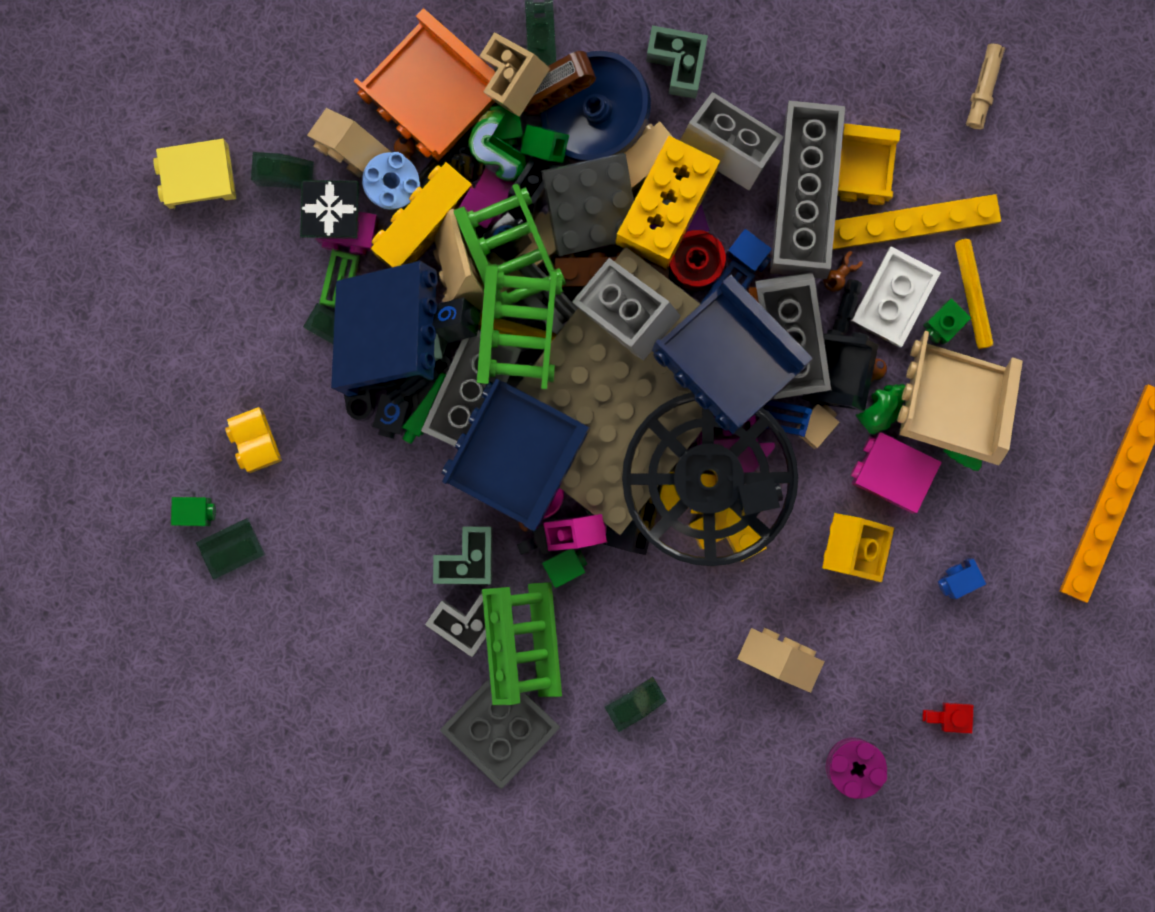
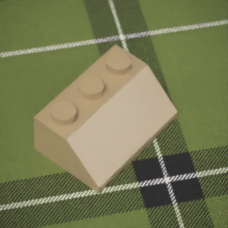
(458, 266)

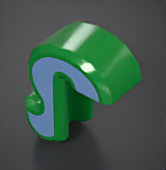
(493, 151)

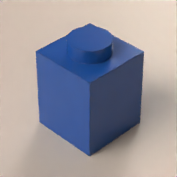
(750, 252)

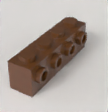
(580, 271)

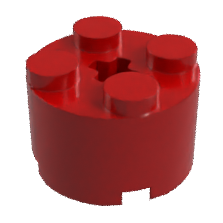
(706, 248)

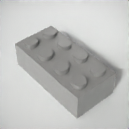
(795, 307)
(461, 392)

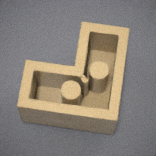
(516, 73)
(345, 141)
(782, 660)

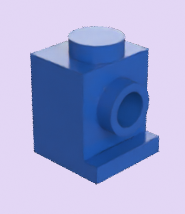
(961, 579)

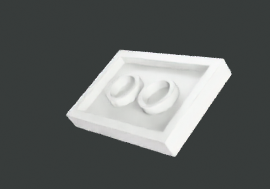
(895, 297)

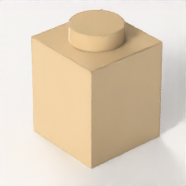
(820, 425)

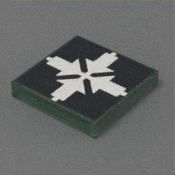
(329, 209)

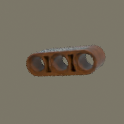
(562, 81)

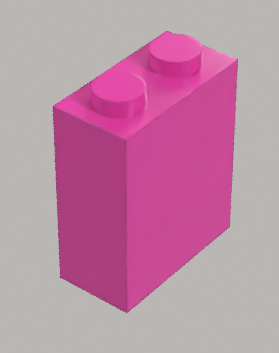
(895, 472)

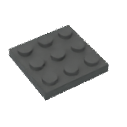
(588, 202)
(499, 736)

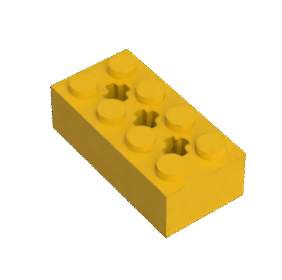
(660, 185)
(418, 223)

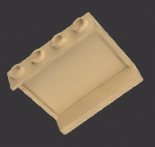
(960, 402)

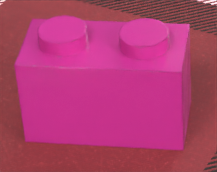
(575, 532)

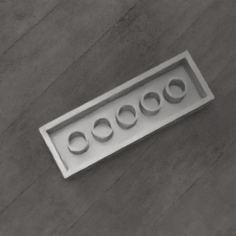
(807, 189)

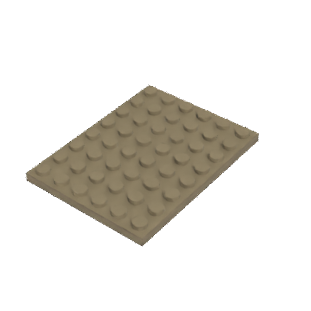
(613, 395)

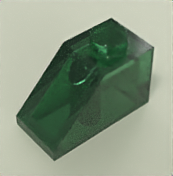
(280, 170)
(635, 704)

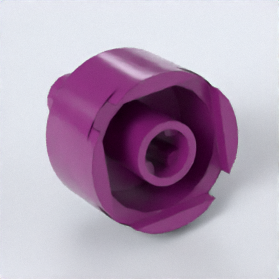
(840, 763)

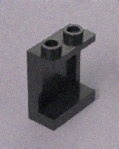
(850, 370)

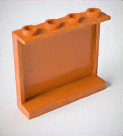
(430, 87)

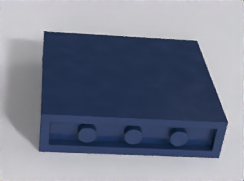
(384, 327)
(731, 355)
(515, 453)

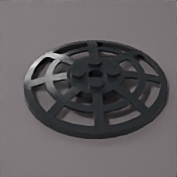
(702, 498)

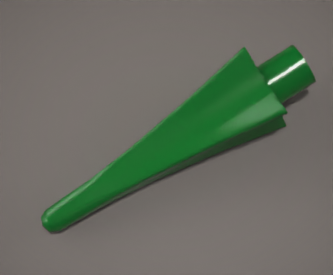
(416, 421)

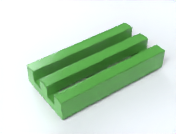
(330, 271)

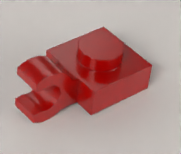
(954, 717)

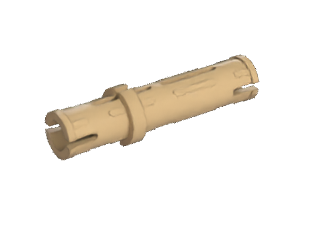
(987, 79)

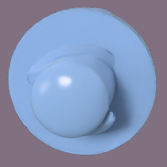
(390, 180)

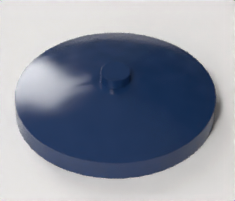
(607, 114)

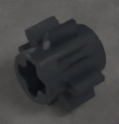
(466, 164)

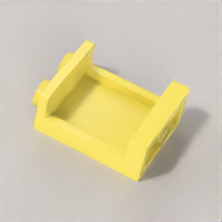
(194, 173)

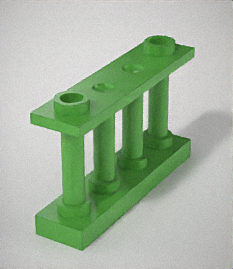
(481, 247)
(495, 309)
(501, 643)

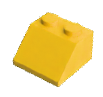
(858, 547)

